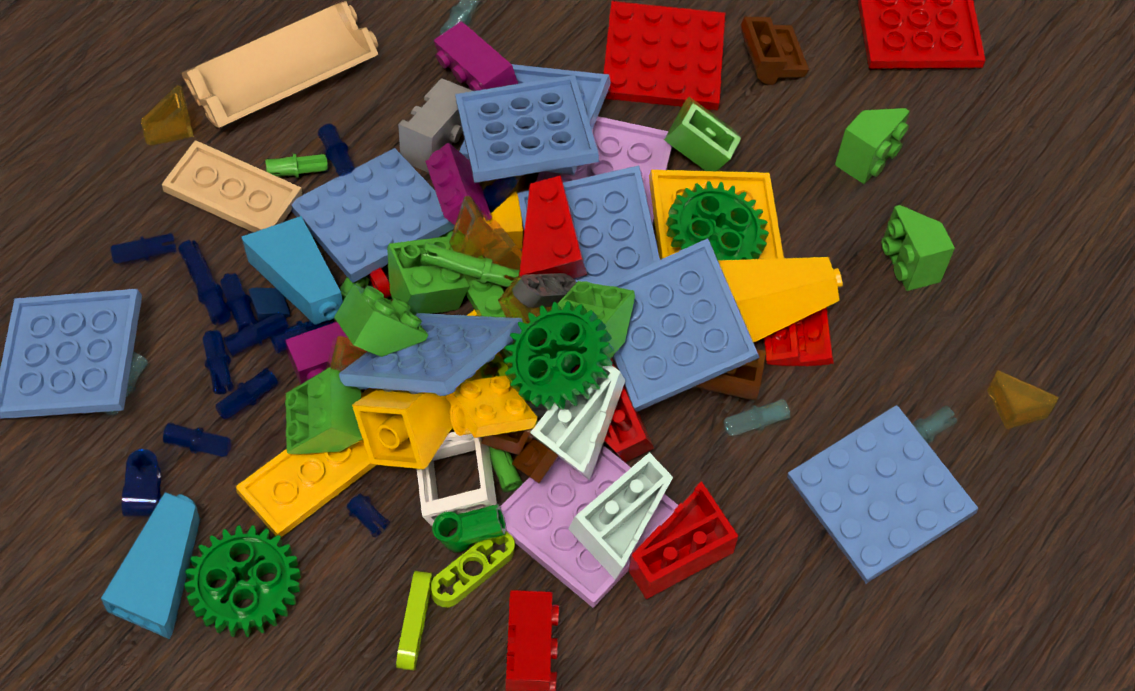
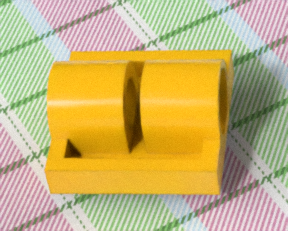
(489, 408)

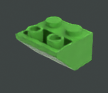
(702, 136)
(871, 141)
(917, 248)
(421, 284)
(610, 305)
(378, 323)
(321, 415)

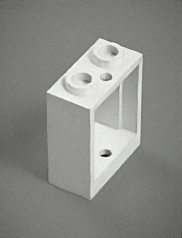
(464, 502)

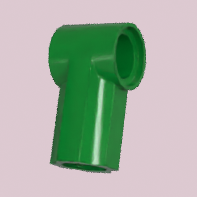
(472, 527)

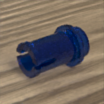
(366, 513)

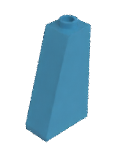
(295, 267)
(153, 573)

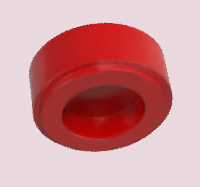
(380, 282)

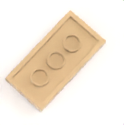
(231, 188)

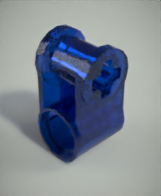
(141, 488)

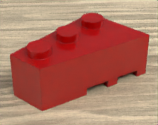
(550, 232)
(627, 431)
(683, 544)
(530, 641)

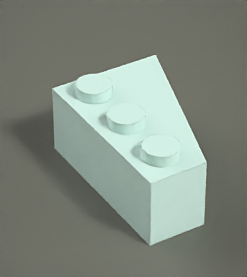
(581, 429)
(619, 515)

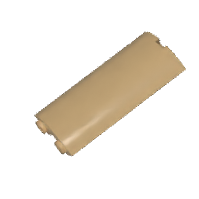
(280, 64)

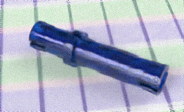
(208, 290)

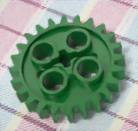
(718, 222)
(558, 355)
(219, 563)

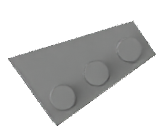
(432, 124)

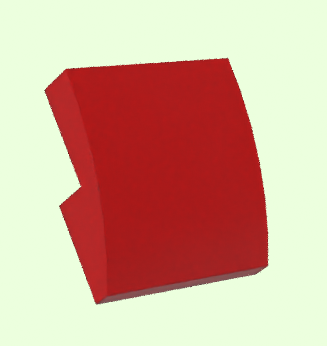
(802, 342)

